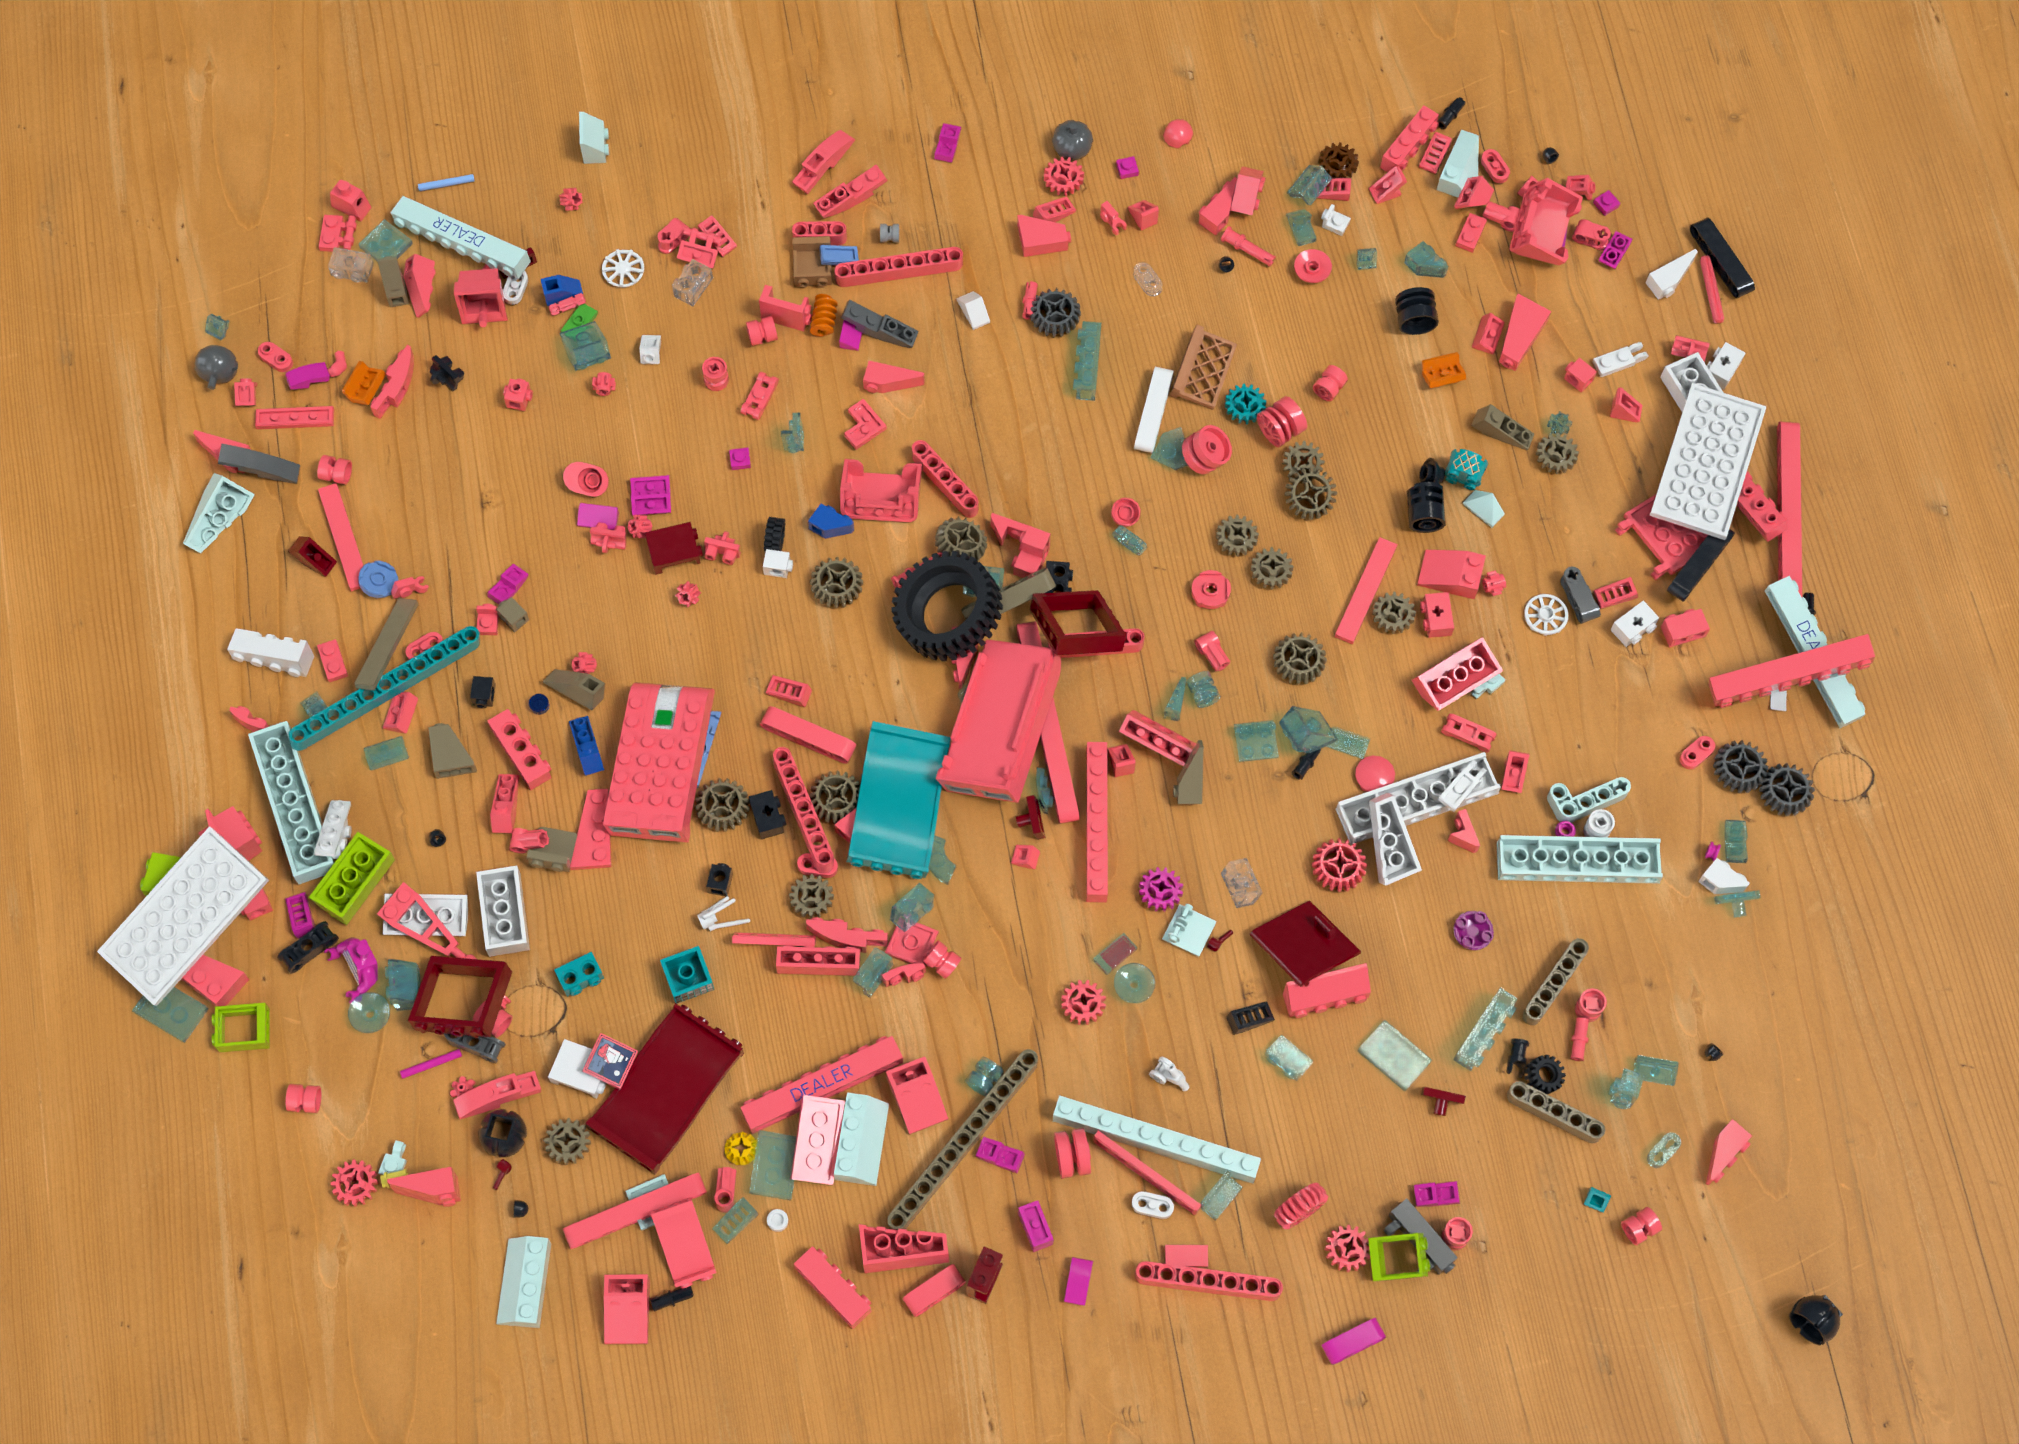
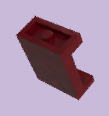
(673, 546)
(984, 1275)

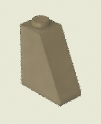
(448, 753)

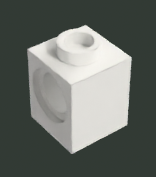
(777, 563)

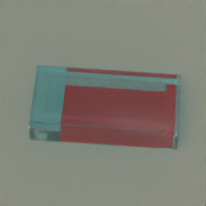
(1115, 953)

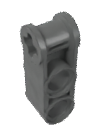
(1579, 595)
(486, 1048)

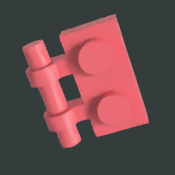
(332, 231)
(702, 254)

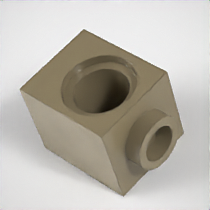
(512, 614)

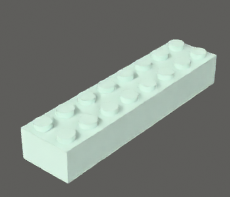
(290, 801)

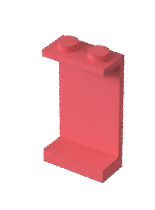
(683, 1243)

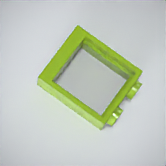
(263, 1027)
(1378, 1259)

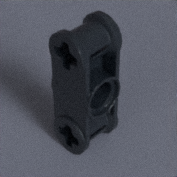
(314, 937)

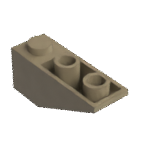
(393, 281)
(1501, 427)
(577, 686)

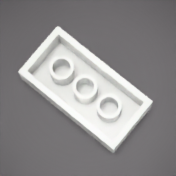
(1683, 373)
(503, 911)

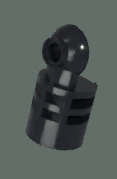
(1426, 499)

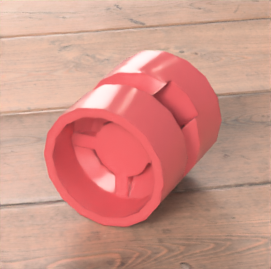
(761, 331)
(715, 373)
(1331, 382)
(338, 470)
(941, 959)
(1590, 1004)
(502, 1022)
(303, 1098)
(1643, 1224)
(1457, 1233)

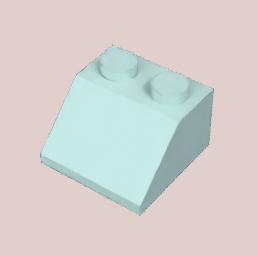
(593, 139)

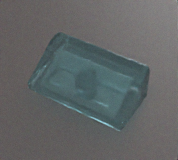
(1350, 742)
(386, 753)
(1656, 1069)

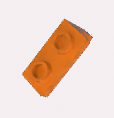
(1443, 370)
(363, 383)

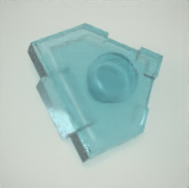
(1170, 449)

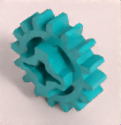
(1237, 406)

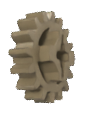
(1556, 454)
(1298, 456)
(1237, 535)
(1268, 576)
(1394, 612)
(811, 887)
(576, 1141)

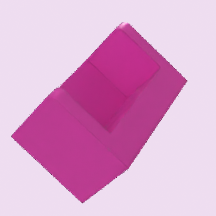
(1035, 1226)

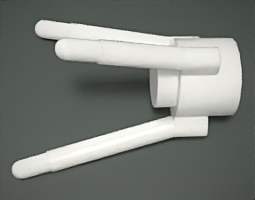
(708, 916)

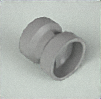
(889, 233)

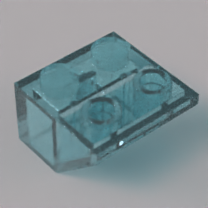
(403, 983)

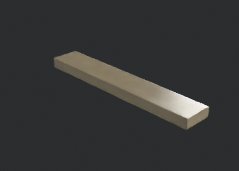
(386, 644)

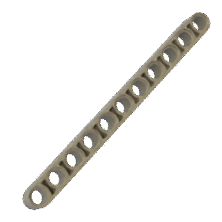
(967, 1131)

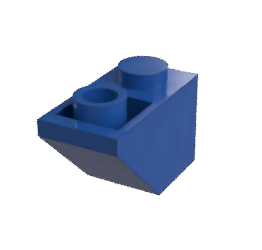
(559, 288)
(829, 523)

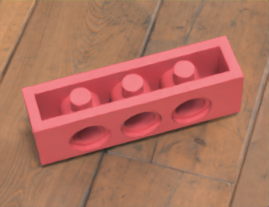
(1157, 737)
(532, 775)

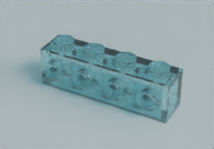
(1088, 360)
(1487, 1026)

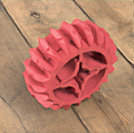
(1330, 865)
(1301, 1206)

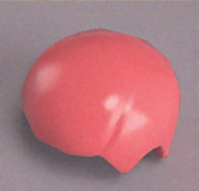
(1178, 133)
(1125, 512)

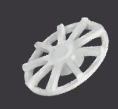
(622, 268)
(1545, 614)

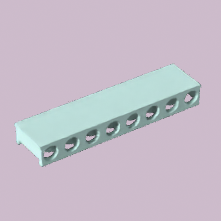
(1579, 859)

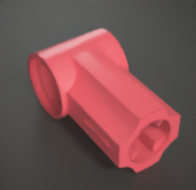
(1505, 216)
(1210, 647)
(524, 840)
(725, 1188)

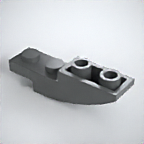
(878, 326)

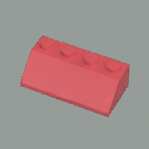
(1457, 674)
(1327, 991)

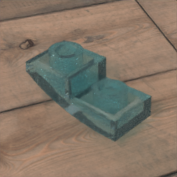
(313, 704)
(1043, 793)
(1735, 841)

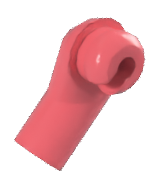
(339, 366)

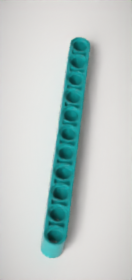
(381, 696)

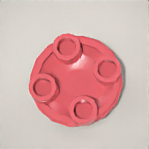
(1374, 773)

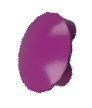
(1473, 930)

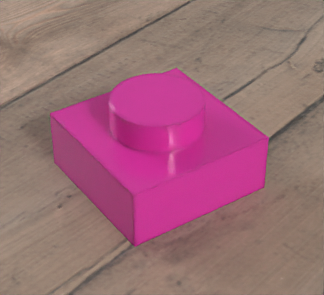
(1127, 167)
(1606, 203)
(740, 458)

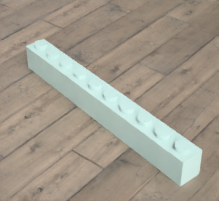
(1156, 1139)

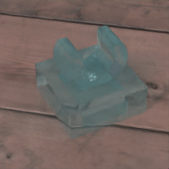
(1366, 258)
(216, 326)

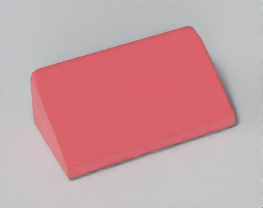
(1488, 333)
(400, 712)

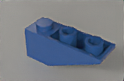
(586, 745)

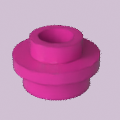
(1565, 825)

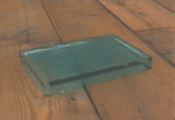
(175, 1014)
(1394, 1055)
(773, 1165)

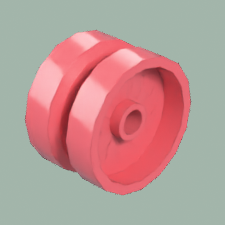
(1206, 449)
(1075, 1152)

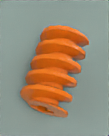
(823, 315)

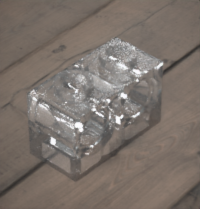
(696, 283)

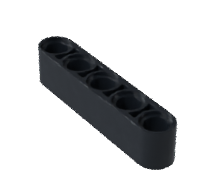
(1722, 257)
(1698, 566)

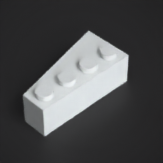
(271, 652)
(1391, 841)

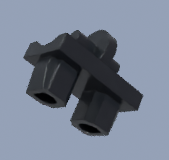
(443, 374)

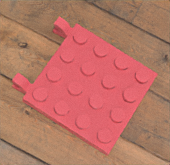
(1668, 541)

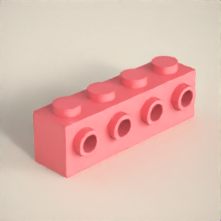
(1410, 139)
(1760, 510)
(817, 960)

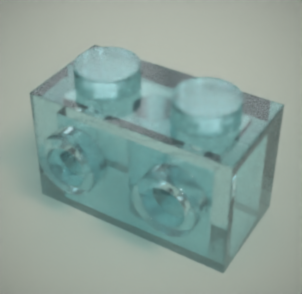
(912, 907)
(1626, 1088)

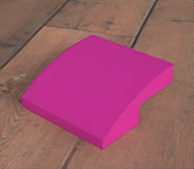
(650, 495)

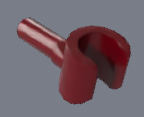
(1214, 944)
(505, 1168)

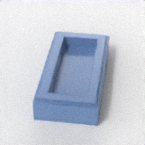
(837, 254)

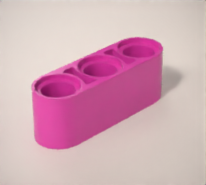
(1353, 1341)

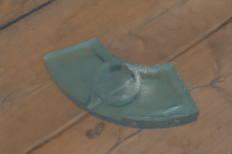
(939, 863)

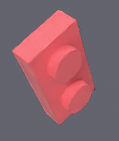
(1471, 232)
(332, 660)

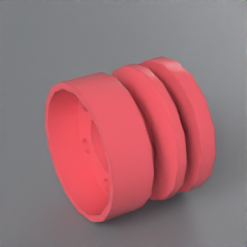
(1282, 421)

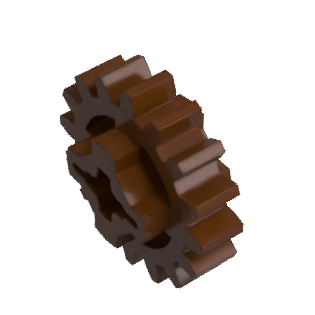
(1339, 160)

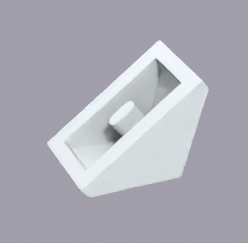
(974, 309)

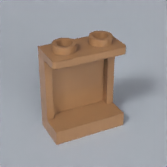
(807, 262)

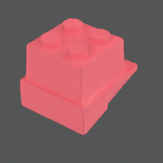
(480, 297)
(236, 831)

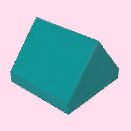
(1597, 1199)

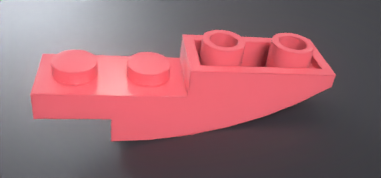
(822, 158)
(849, 195)
(399, 378)
(838, 935)
(496, 1092)

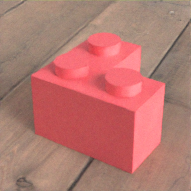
(1247, 187)
(1033, 552)

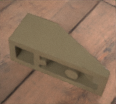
(1190, 780)

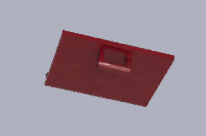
(1304, 943)

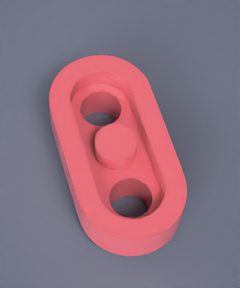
(1496, 167)
(274, 355)
(422, 644)
(1698, 751)
(806, 858)

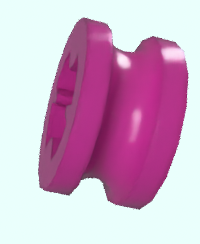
(1712, 851)

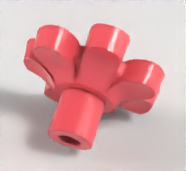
(462, 1086)

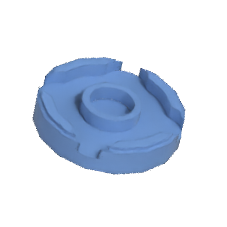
(377, 579)

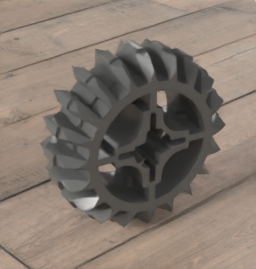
(1056, 318)
(1744, 753)
(1801, 787)

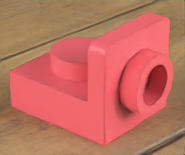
(1581, 185)
(245, 392)
(487, 619)

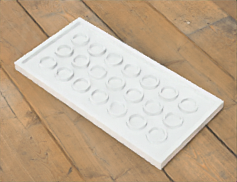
(1708, 461)
(183, 916)

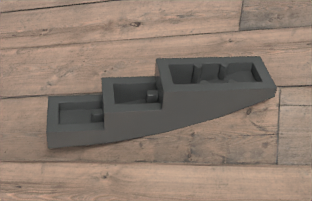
(259, 463)

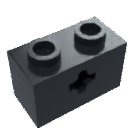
(772, 824)

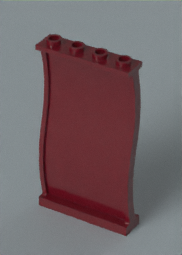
(665, 1088)

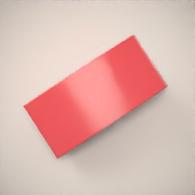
(246, 719)
(910, 972)

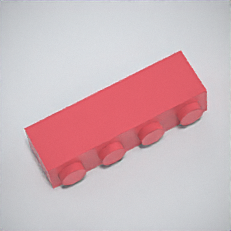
(832, 1287)

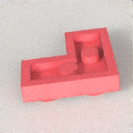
(868, 424)

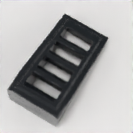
(1238, 1023)

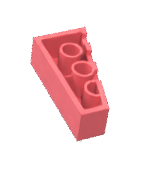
(215, 980)
(900, 1249)

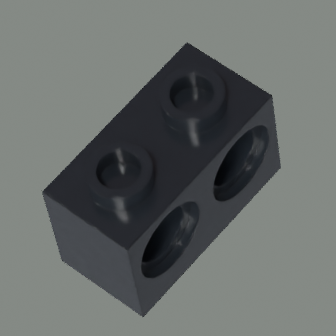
(1061, 582)

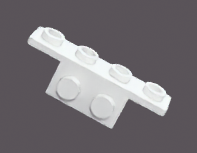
(334, 830)

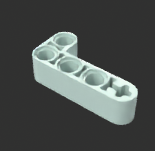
(1590, 797)

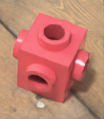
(517, 394)

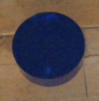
(539, 704)

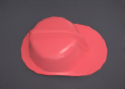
(585, 479)

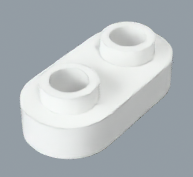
(515, 288)
(1152, 1206)

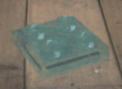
(385, 241)

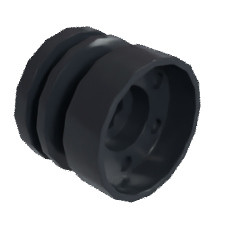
(1416, 311)

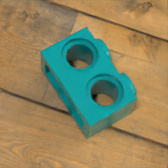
(576, 969)

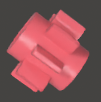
(570, 199)
(603, 383)
(639, 526)
(1494, 583)
(688, 594)
(584, 663)

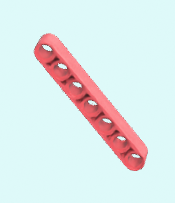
(889, 264)
(806, 817)
(633, 1210)
(1198, 1285)

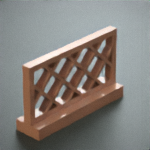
(1187, 363)

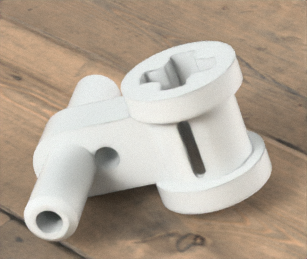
(1167, 1071)

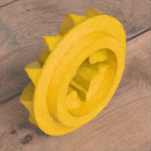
(733, 1154)

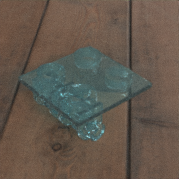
(1256, 741)

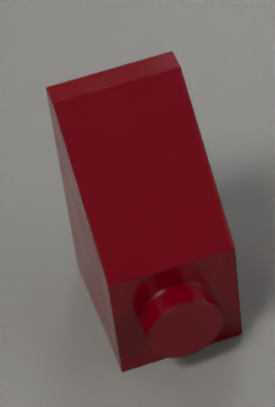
(312, 555)

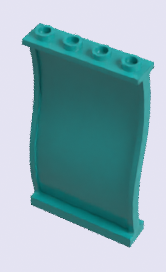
(898, 800)

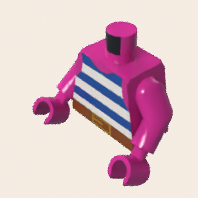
(360, 963)

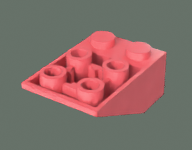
(916, 1095)
(626, 1309)

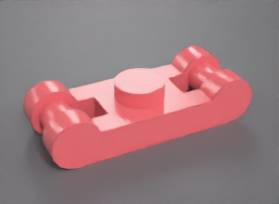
(759, 396)
(1469, 732)

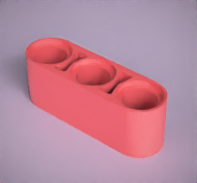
(828, 228)
(934, 1290)

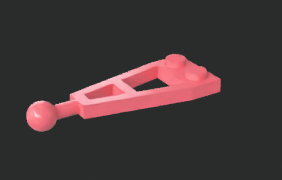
(397, 907)

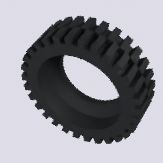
(928, 580)

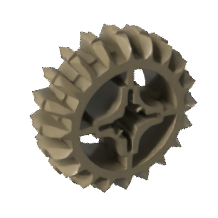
(1313, 501)
(969, 535)
(826, 592)
(1305, 671)
(826, 786)
(733, 792)

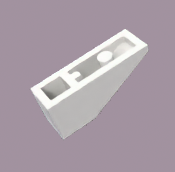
(1666, 279)

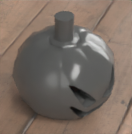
(1072, 140)
(215, 365)

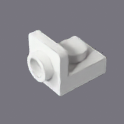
(1335, 221)
(650, 349)

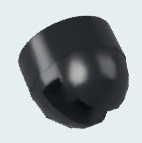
(1550, 155)
(1226, 267)
(432, 838)
(1714, 1051)
(520, 1209)

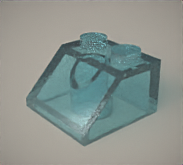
(585, 345)
(1307, 729)

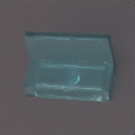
(1220, 1196)

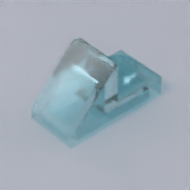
(1301, 226)

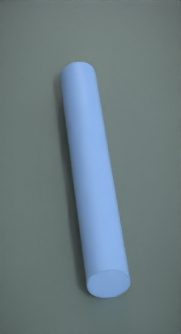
(446, 182)

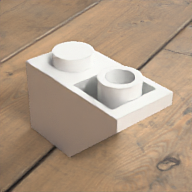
(1722, 879)

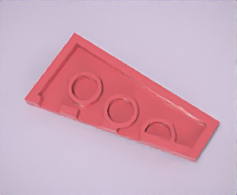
(593, 840)

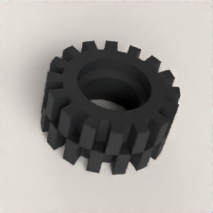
(774, 534)
(1554, 1070)

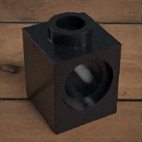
(482, 691)
(719, 888)

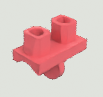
(1686, 346)
(607, 538)
(722, 545)

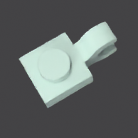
(1489, 686)
(394, 1162)

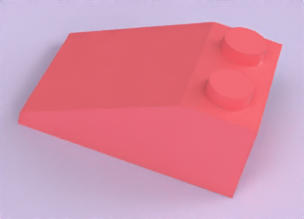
(1452, 572)
(432, 1186)

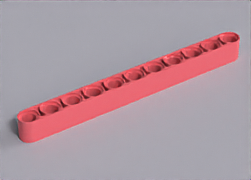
(1789, 501)
(1053, 745)

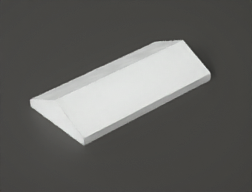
(450, 909)

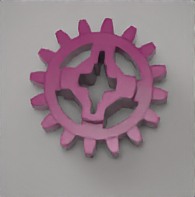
(1169, 891)

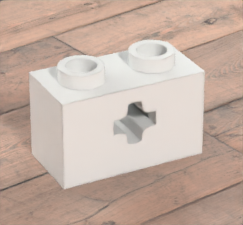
(1725, 363)
(1634, 624)

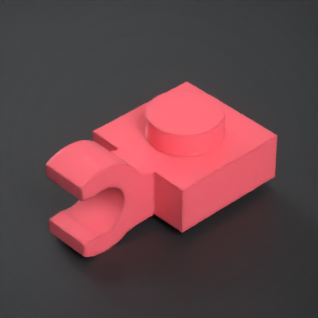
(1110, 215)
(406, 586)

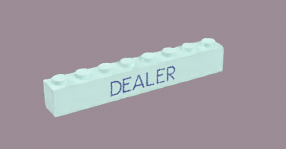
(460, 237)
(1806, 636)

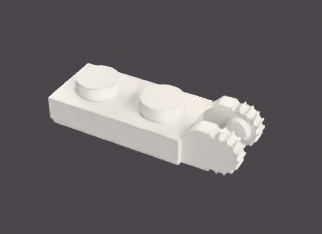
(1619, 359)
(1461, 787)

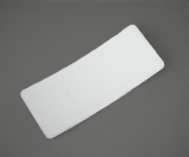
(1778, 700)

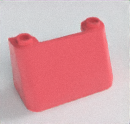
(1544, 222)
(880, 495)

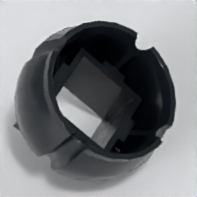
(515, 1140)
(1816, 1318)

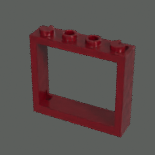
(1063, 644)
(460, 966)

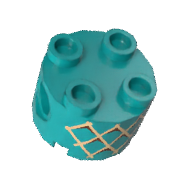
(1465, 468)

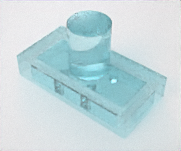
(1737, 901)

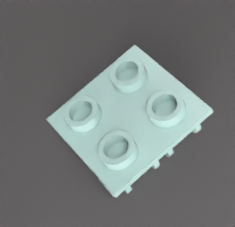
(1189, 929)

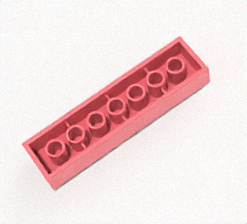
(1792, 670)

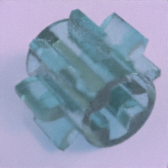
(1559, 423)

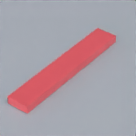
(342, 533)
(1366, 590)
(1146, 1173)

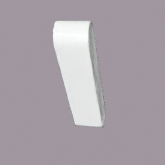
(1153, 409)

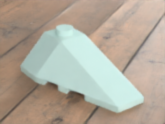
(1460, 164)
(216, 511)

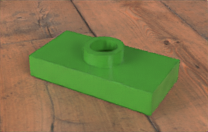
(582, 315)

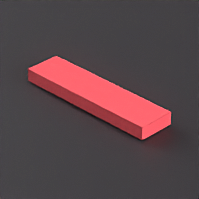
(294, 417)
(774, 939)

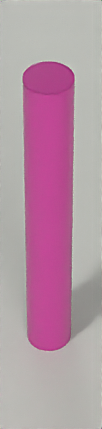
(431, 1063)

